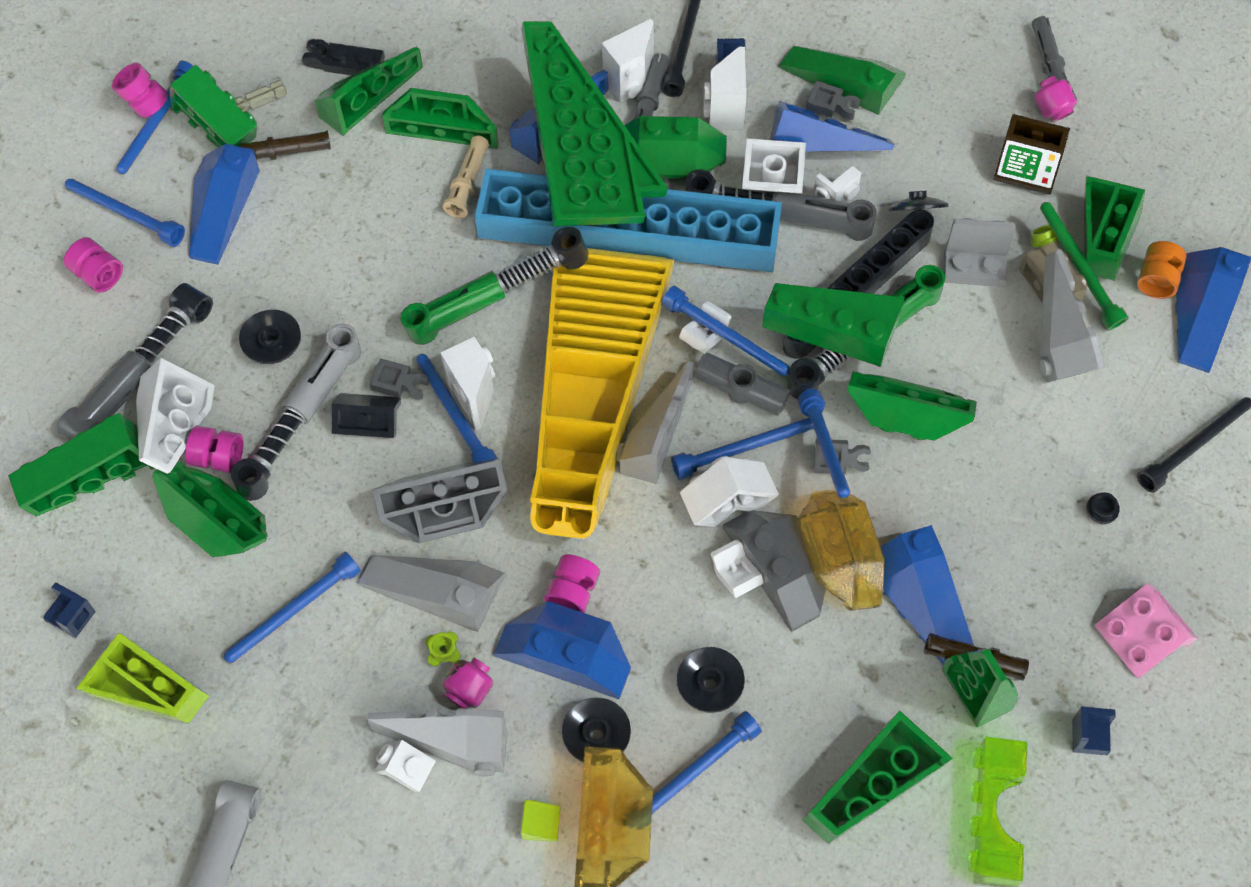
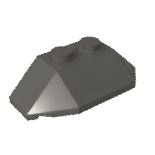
(442, 500)
(780, 555)

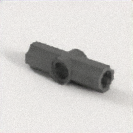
(758, 392)

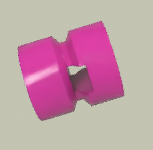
(142, 94)
(93, 264)
(209, 448)
(573, 581)

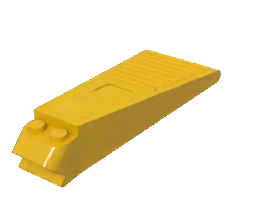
(593, 369)

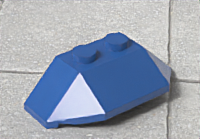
(567, 647)

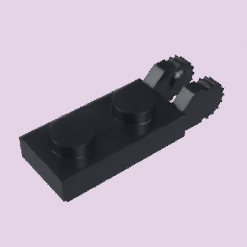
(340, 57)

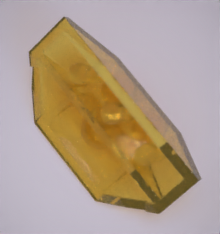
(843, 548)
(612, 820)

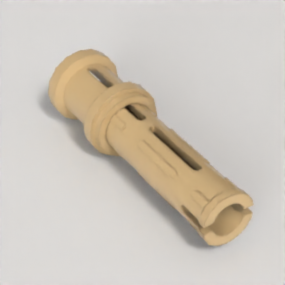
(463, 186)

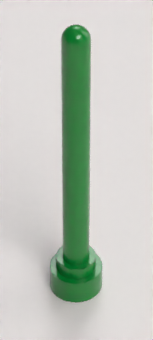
(1111, 313)

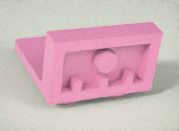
(1145, 630)

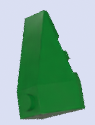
(857, 76)
(359, 94)
(980, 685)

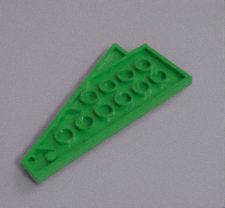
(587, 153)

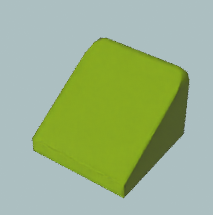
(540, 821)

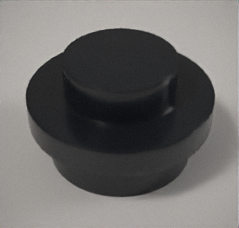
(1103, 508)

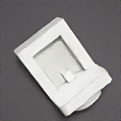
(841, 189)
(701, 337)
(735, 569)
(404, 764)

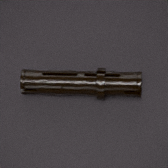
(288, 145)
(944, 647)

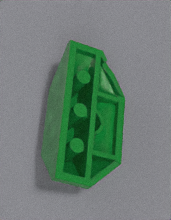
(439, 118)
(678, 144)
(909, 406)
(209, 511)

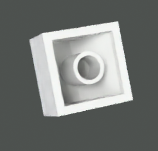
(629, 60)
(727, 92)
(774, 165)
(470, 378)

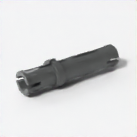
(1053, 63)
(648, 100)

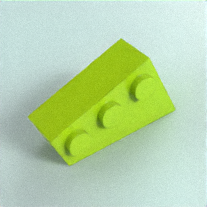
(142, 681)

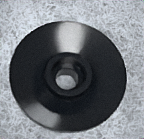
(918, 200)
(270, 326)
(715, 665)
(595, 715)

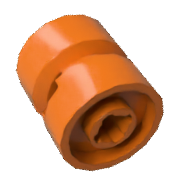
(1162, 269)

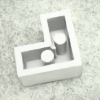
(728, 487)

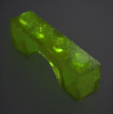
(997, 856)

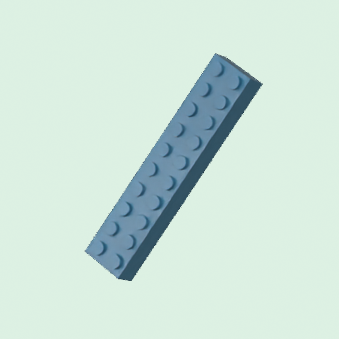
(678, 226)

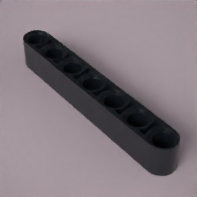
(875, 276)

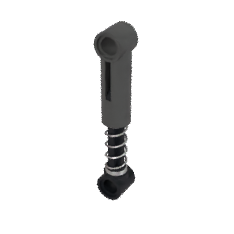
(799, 207)
(186, 307)

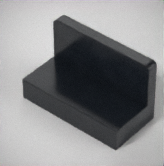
(365, 415)

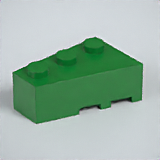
(211, 109)
(1109, 223)

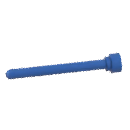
(150, 125)
(168, 231)
(676, 301)
(812, 405)
(478, 451)
(687, 464)
(343, 568)
(743, 729)

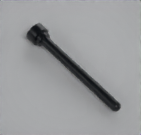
(674, 82)
(1154, 476)

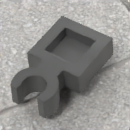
(829, 99)
(394, 378)
(846, 456)

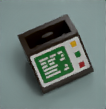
(1031, 154)

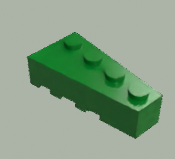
(835, 319)
(78, 466)
(882, 772)

